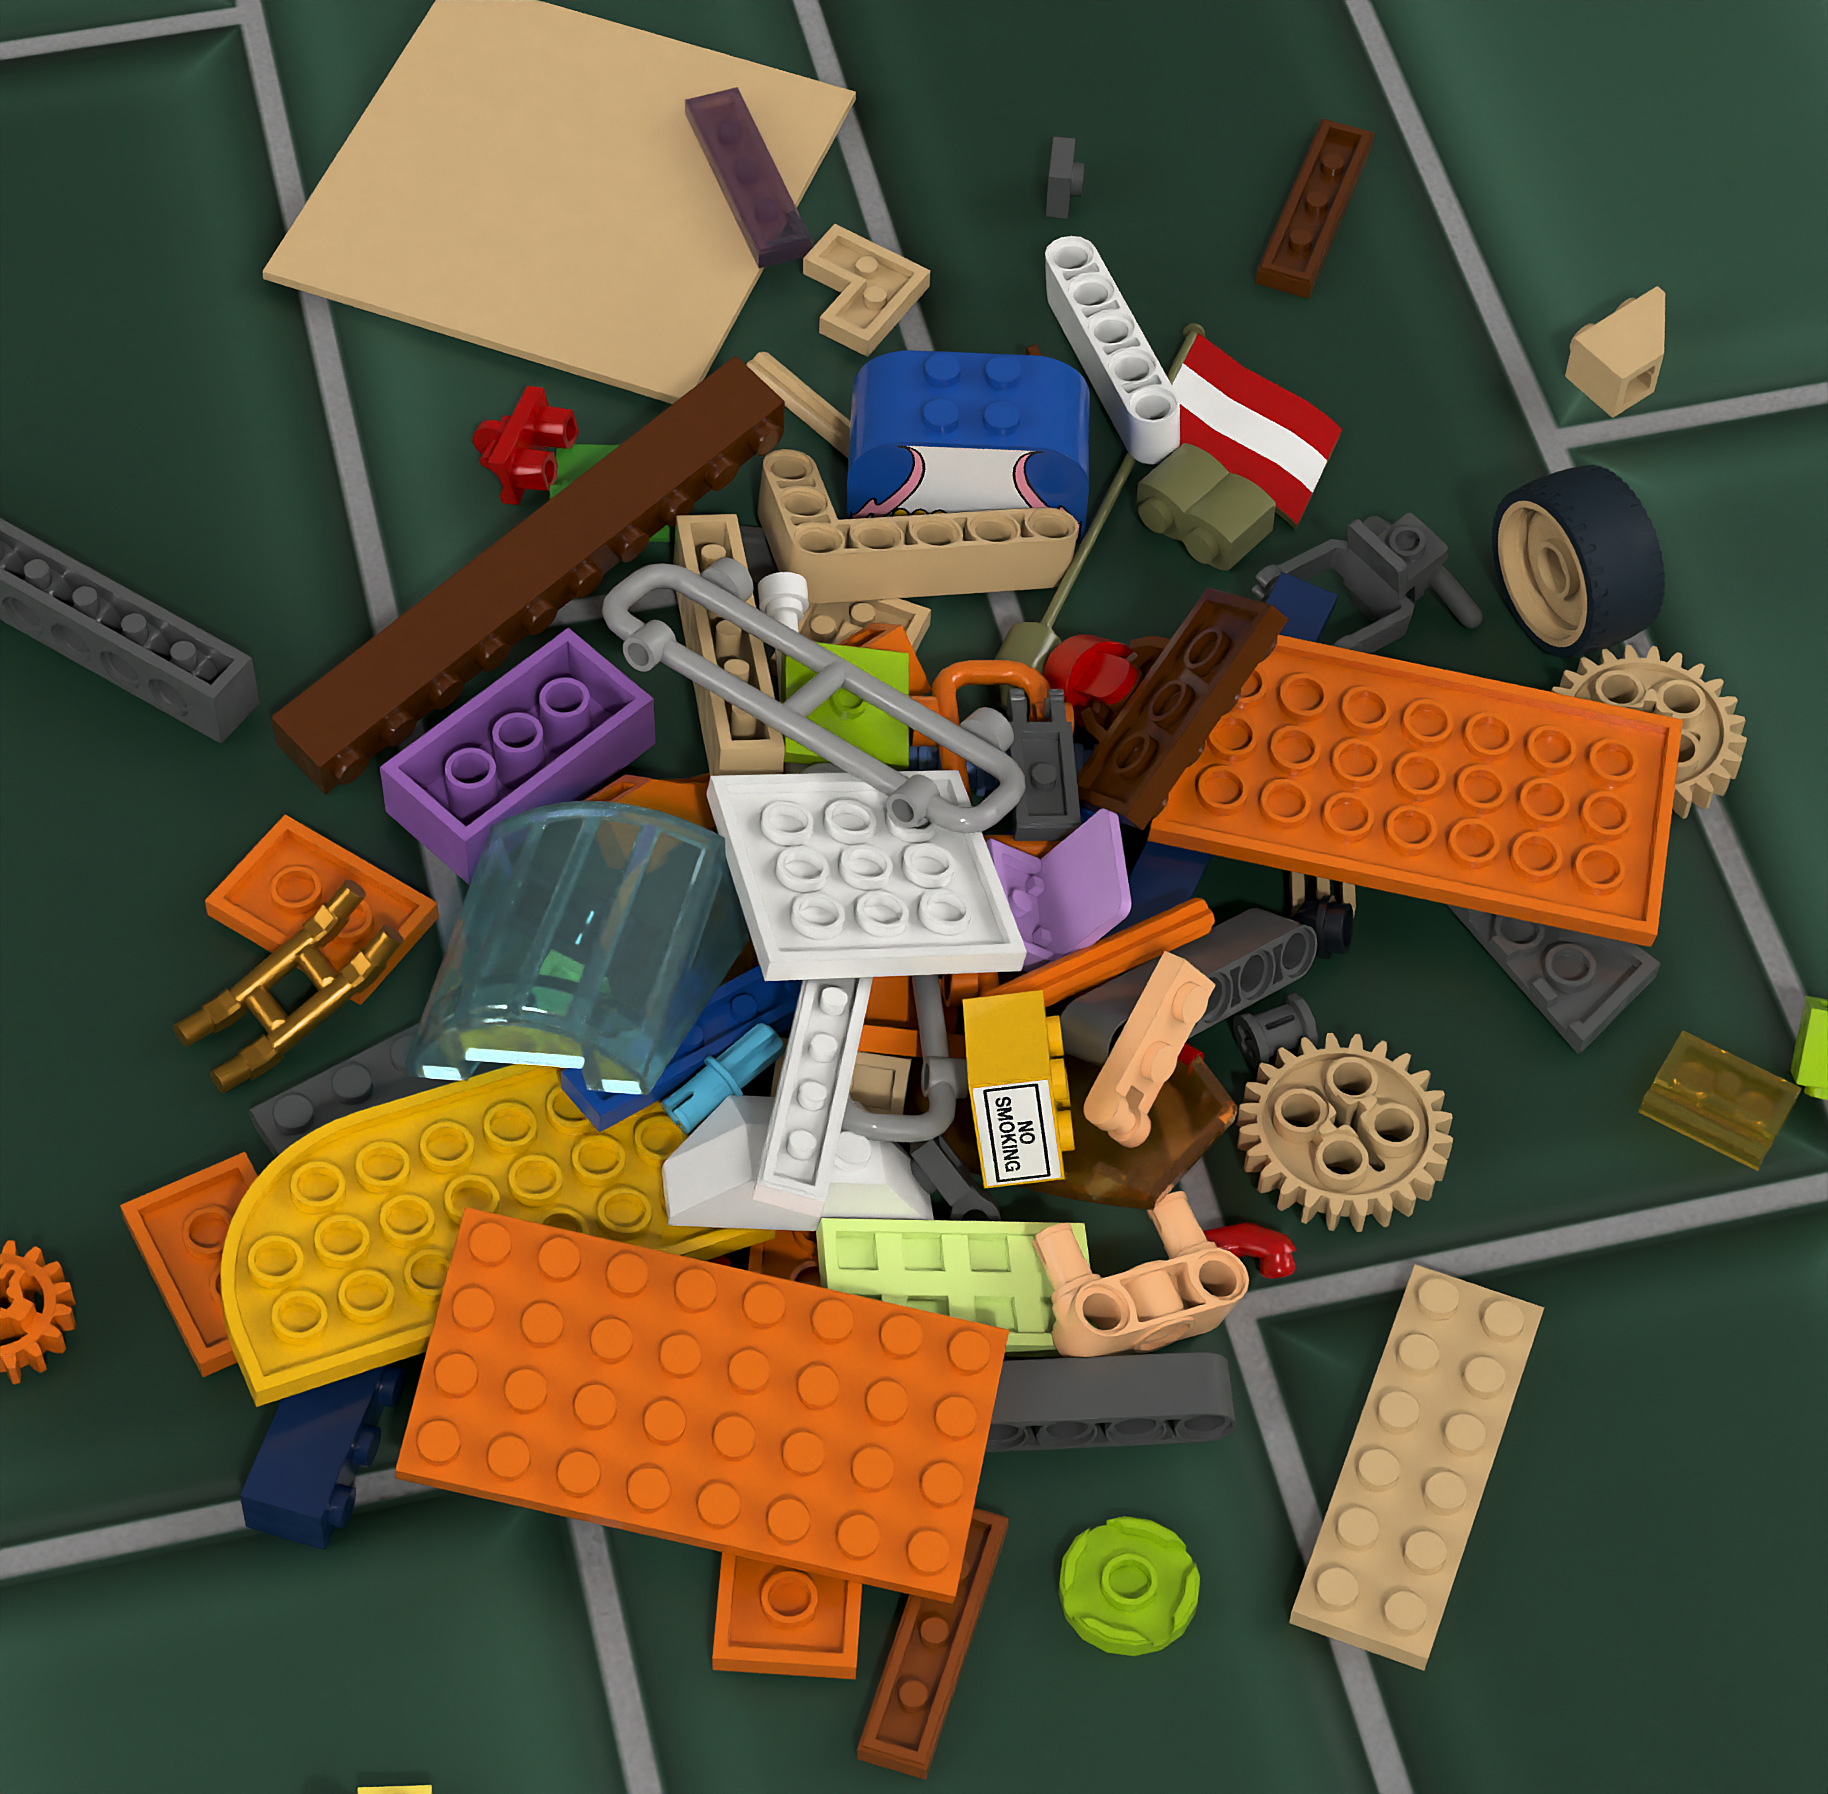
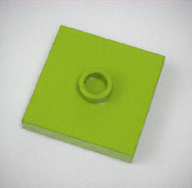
(850, 715)

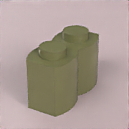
(1205, 507)

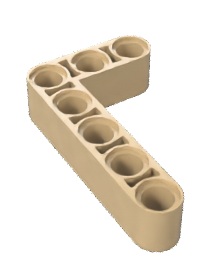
(904, 553)

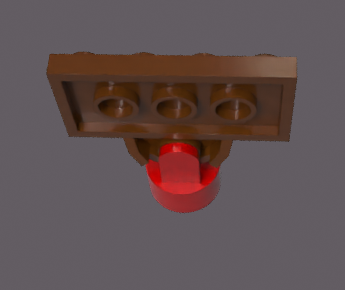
(1158, 698)

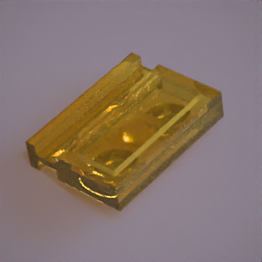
(1720, 1100)

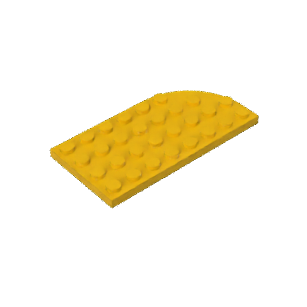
(357, 1221)

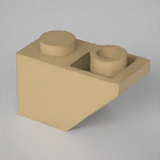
(1620, 355)

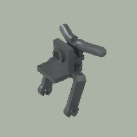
(1381, 569)

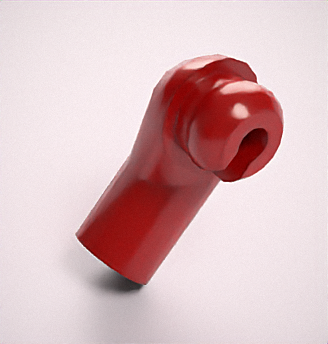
(1257, 1241)

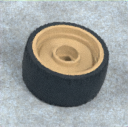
(1578, 561)

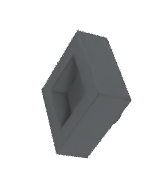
(1064, 177)

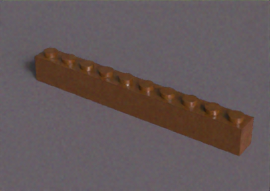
(528, 576)

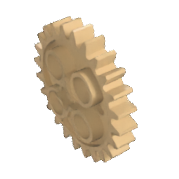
(1710, 732)
(1344, 1132)

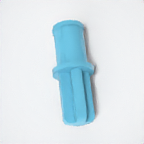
(723, 1077)

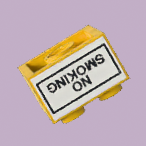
(1017, 1088)

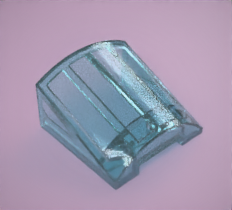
(583, 946)

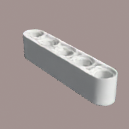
(1112, 350)

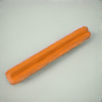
(1114, 953)

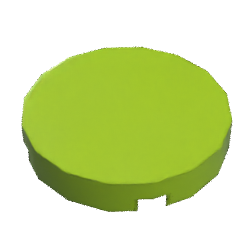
(1129, 1586)

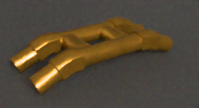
(253, 989)

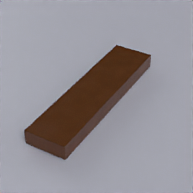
(1315, 208)

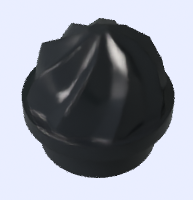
(1330, 922)

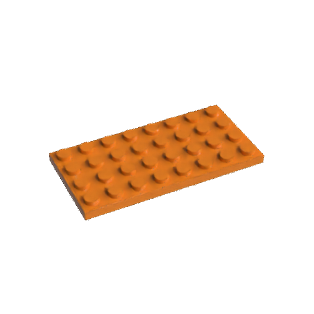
(1438, 789)
(705, 1405)

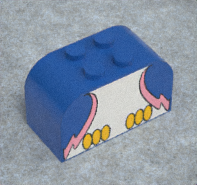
(967, 435)

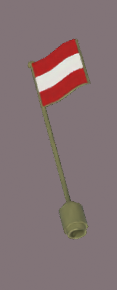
(1237, 420)

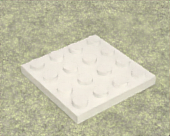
(851, 891)

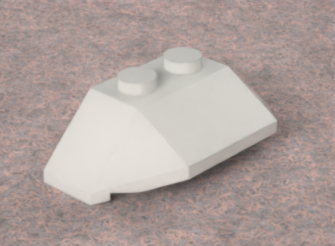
(717, 1166)

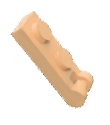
(1147, 1050)

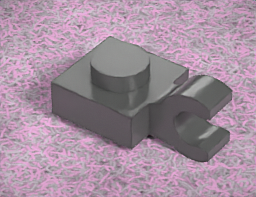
(941, 1169)

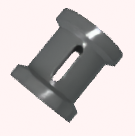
(1275, 1028)

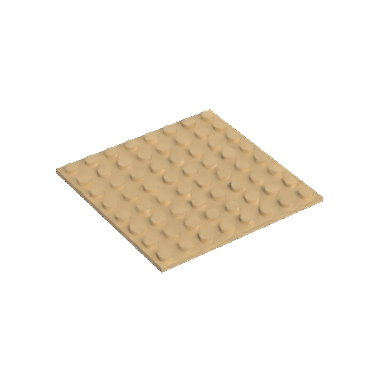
(549, 193)

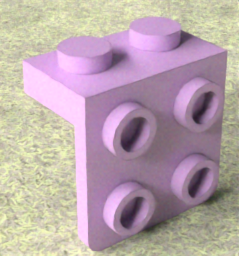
(1069, 893)

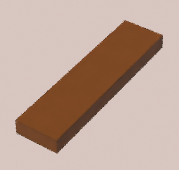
(929, 1660)

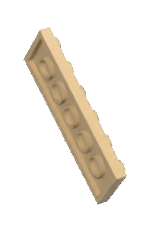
(1417, 1468)

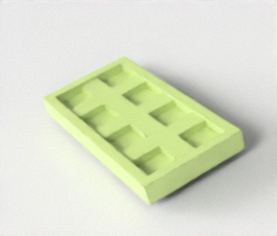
(951, 1269)

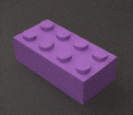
(522, 743)

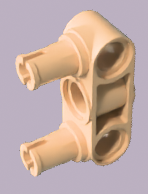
(1147, 1303)

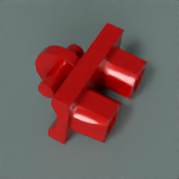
(519, 443)

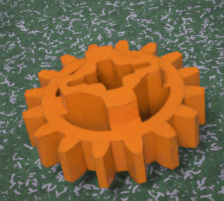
(22, 1329)

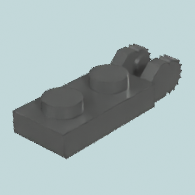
(1047, 759)

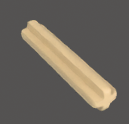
(803, 401)

